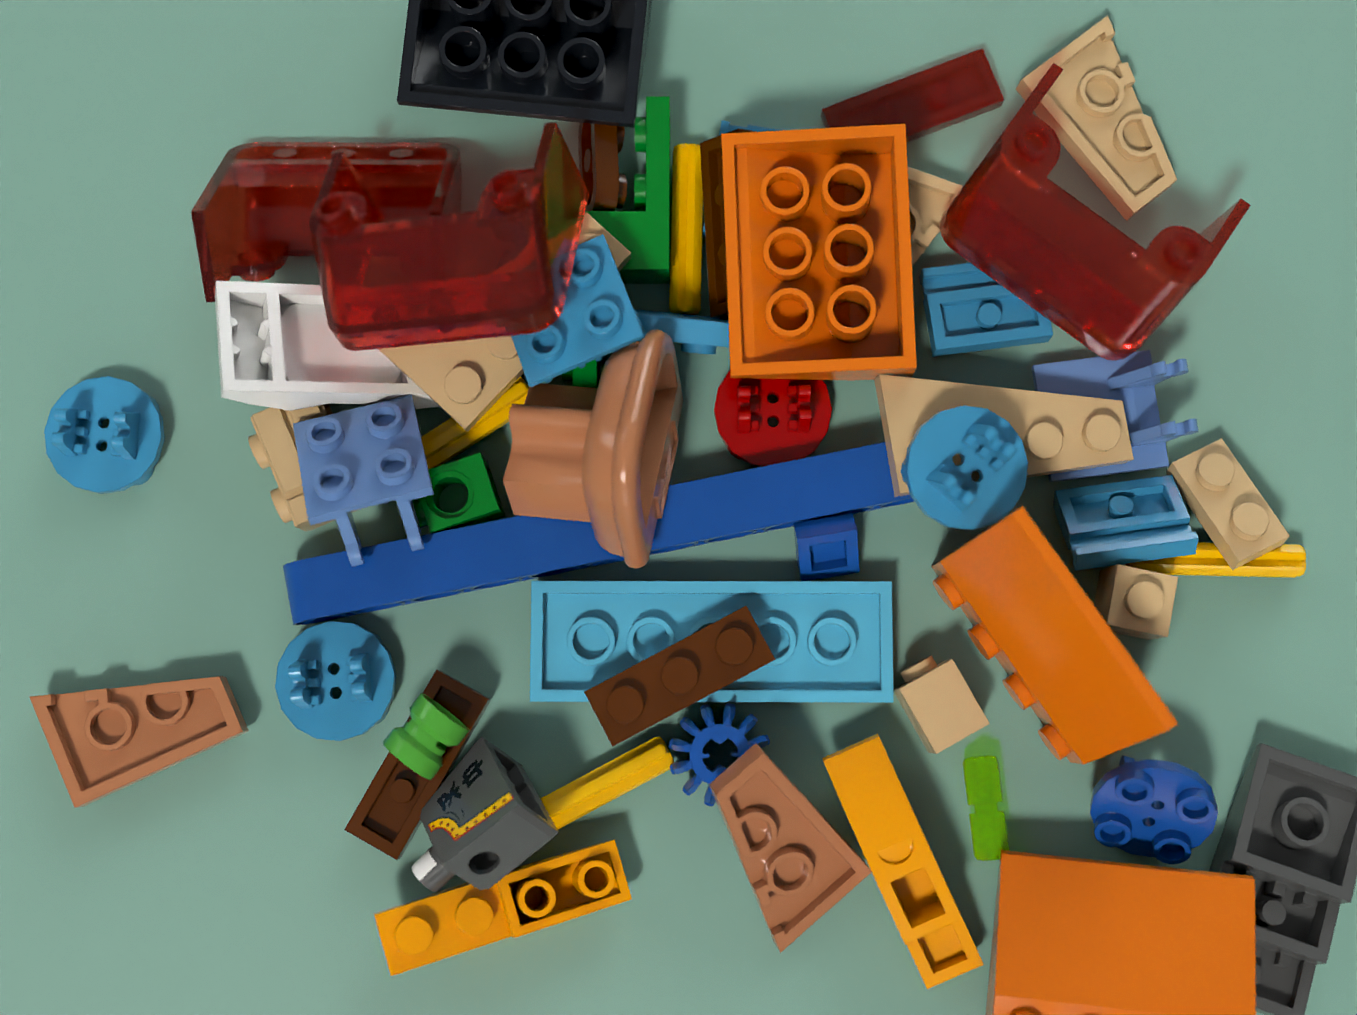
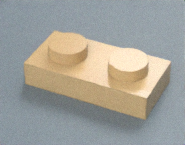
(1227, 504)

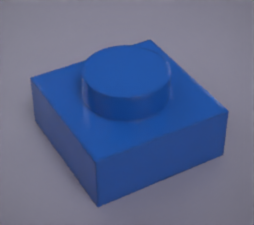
(826, 547)

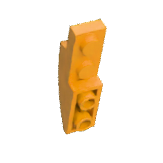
(902, 861)
(517, 905)

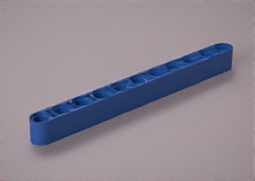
(541, 547)

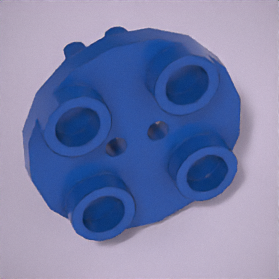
(1173, 797)

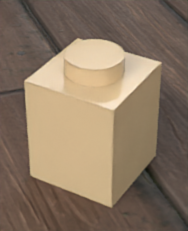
(1136, 601)
(939, 703)

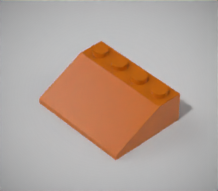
(819, 253)
(1050, 642)
(1120, 939)

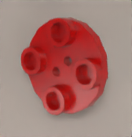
(743, 414)

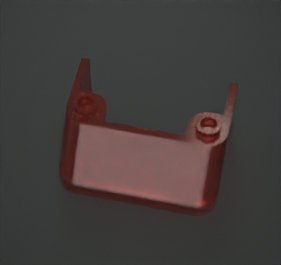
(266, 192)
(1065, 254)
(455, 272)

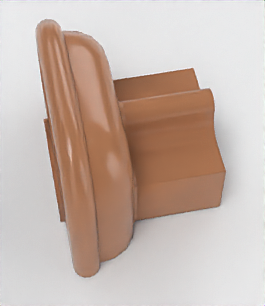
(602, 449)

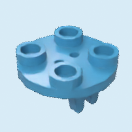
(132, 437)
(946, 489)
(306, 682)

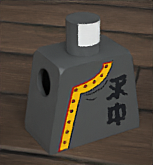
(482, 821)

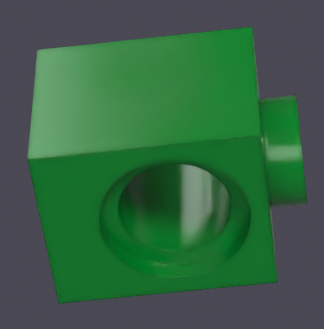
(482, 502)

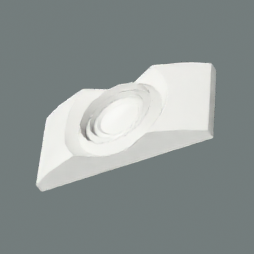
(286, 358)

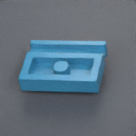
(976, 313)
(694, 332)
(1124, 522)

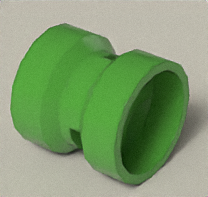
(425, 736)

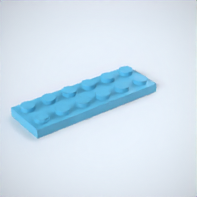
(825, 635)

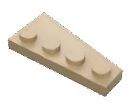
(475, 373)
(1055, 429)

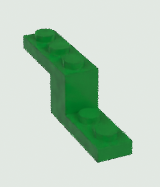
(641, 232)

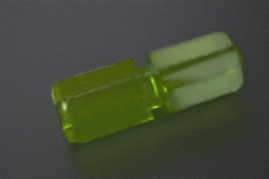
(984, 792)

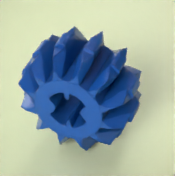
(719, 734)

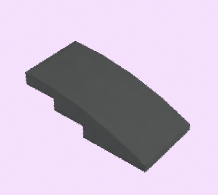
(1299, 842)

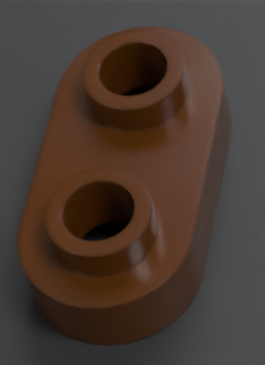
(600, 166)

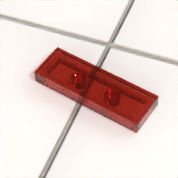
(925, 99)

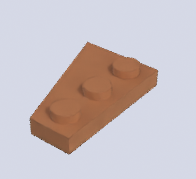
(132, 732)
(784, 845)

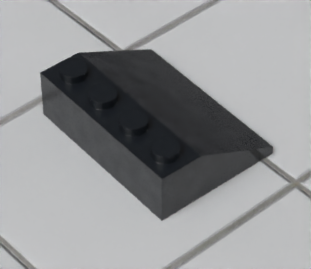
(527, 58)

